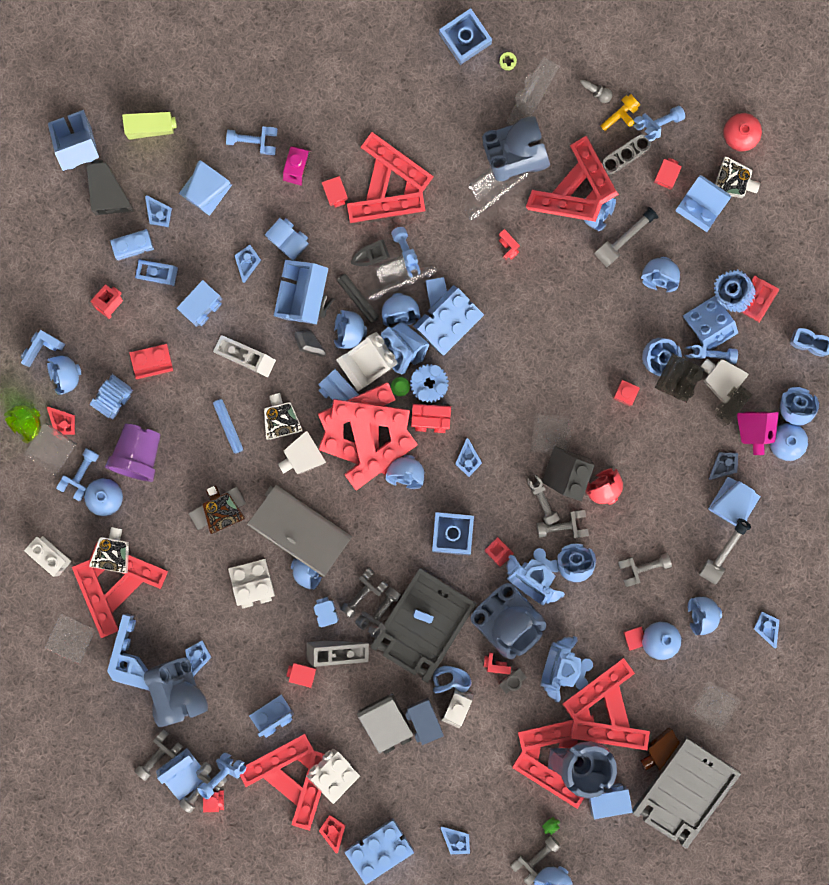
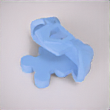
(535, 577)
(564, 668)

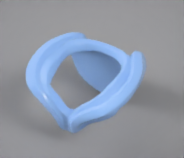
(461, 680)

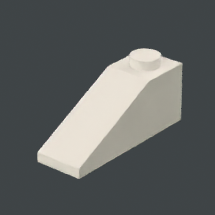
(244, 356)

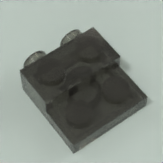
(680, 378)
(737, 399)

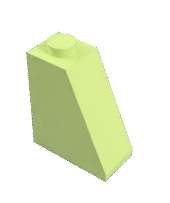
(148, 124)

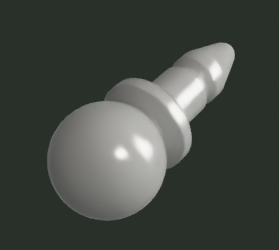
(603, 94)

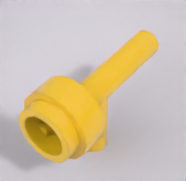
(631, 104)

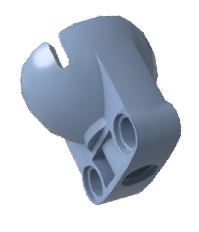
(509, 149)
(509, 622)
(174, 692)
(592, 771)

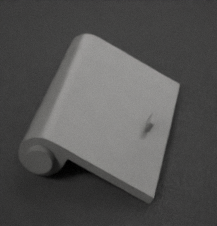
(299, 530)

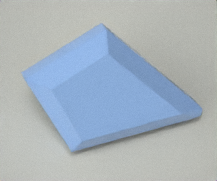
(158, 213)
(247, 261)
(468, 459)
(768, 628)
(198, 656)
(456, 841)

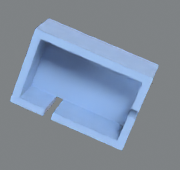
(76, 147)
(301, 300)
(451, 321)
(379, 852)

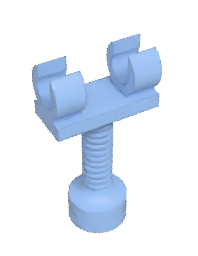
(653, 127)
(232, 137)
(410, 258)
(701, 352)
(89, 456)
(224, 765)

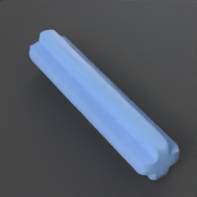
(228, 426)

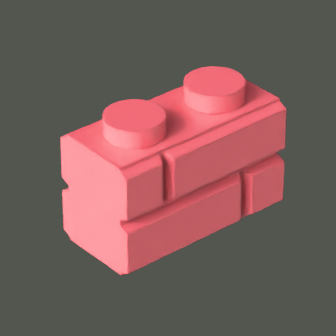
(431, 417)

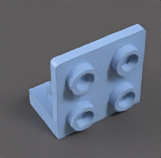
(703, 203)
(711, 323)
(38, 340)
(271, 715)
(180, 774)

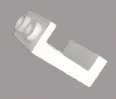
(367, 361)
(47, 556)

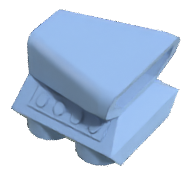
(205, 188)
(405, 346)
(734, 501)

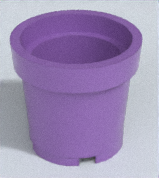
(135, 453)

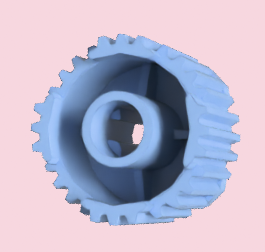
(732, 281)
(423, 392)
(110, 397)

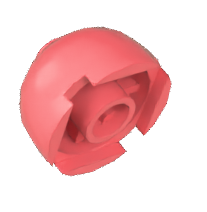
(742, 132)
(606, 487)

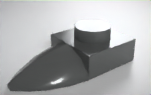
(371, 254)

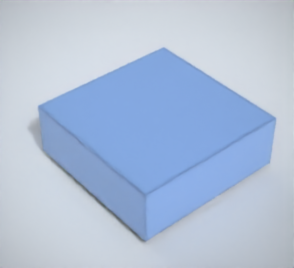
(422, 616)

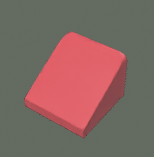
(498, 551)
(634, 638)

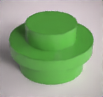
(400, 386)
(551, 826)

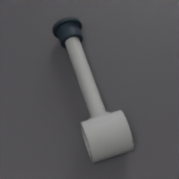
(609, 252)
(713, 570)

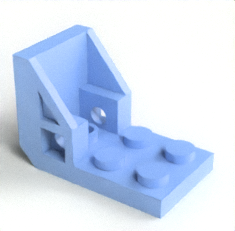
(135, 670)

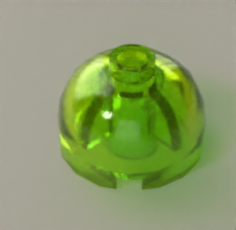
(24, 421)

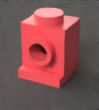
(102, 297)
(215, 802)

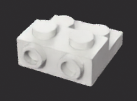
(251, 583)
(332, 775)

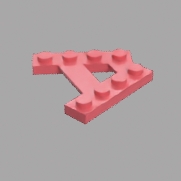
(389, 160)
(560, 200)
(360, 417)
(333, 438)
(103, 605)
(619, 731)
(528, 764)
(270, 769)

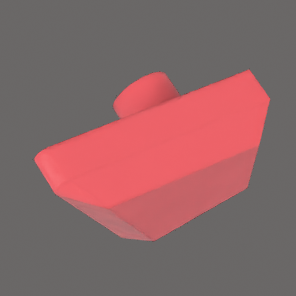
(62, 421)
(333, 832)

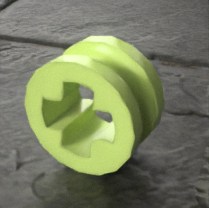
(511, 56)

